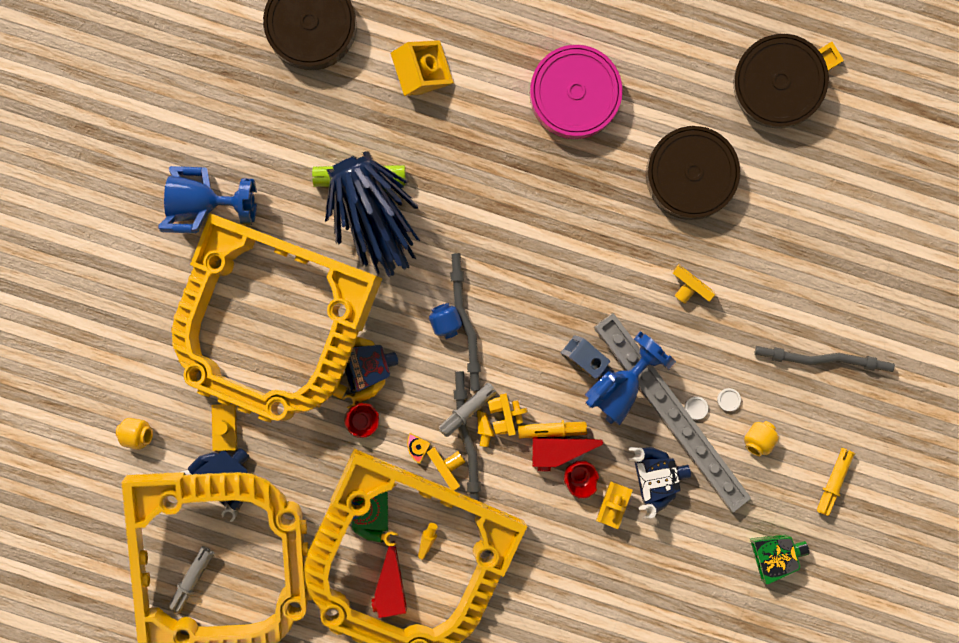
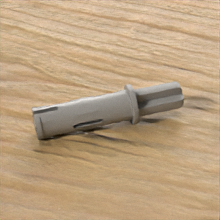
(467, 410)
(190, 580)

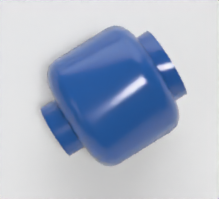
(445, 320)

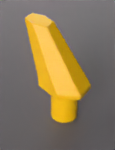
(484, 428)
(427, 540)

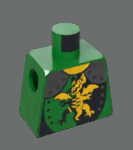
(777, 556)

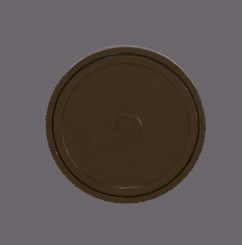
(310, 31)
(780, 81)
(692, 172)

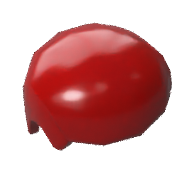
(361, 420)
(581, 479)

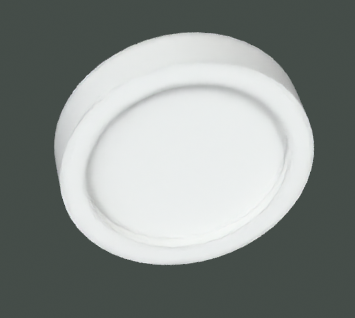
(729, 399)
(696, 407)

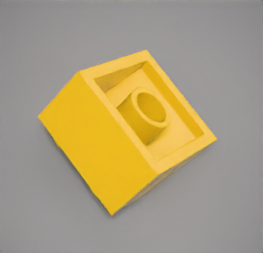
(421, 67)

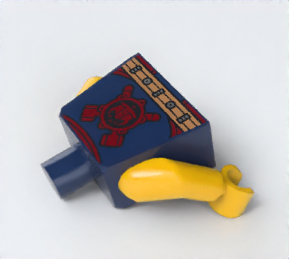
(367, 369)

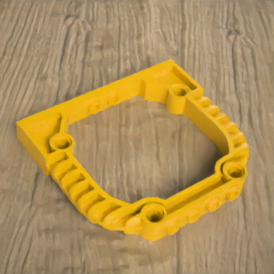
(227, 241)
(367, 477)
(147, 497)

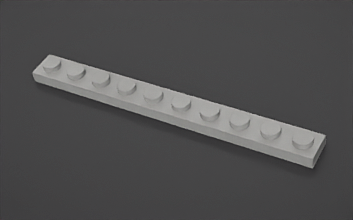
(674, 415)

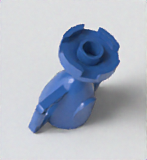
(193, 200)
(618, 390)

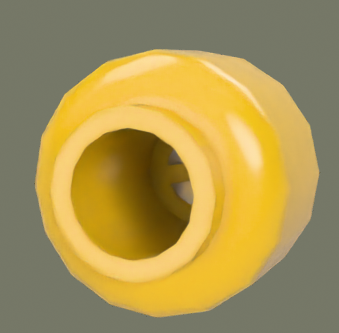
(134, 433)
(761, 438)

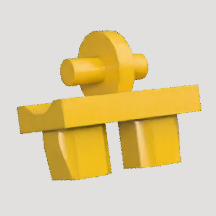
(501, 404)
(614, 505)

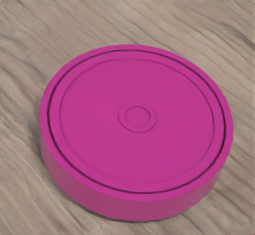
(575, 91)

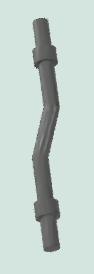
(868, 363)
(473, 366)
(460, 395)

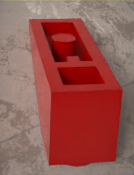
(557, 451)
(390, 593)

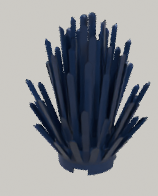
(362, 199)

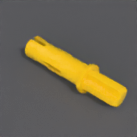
(552, 429)
(835, 482)

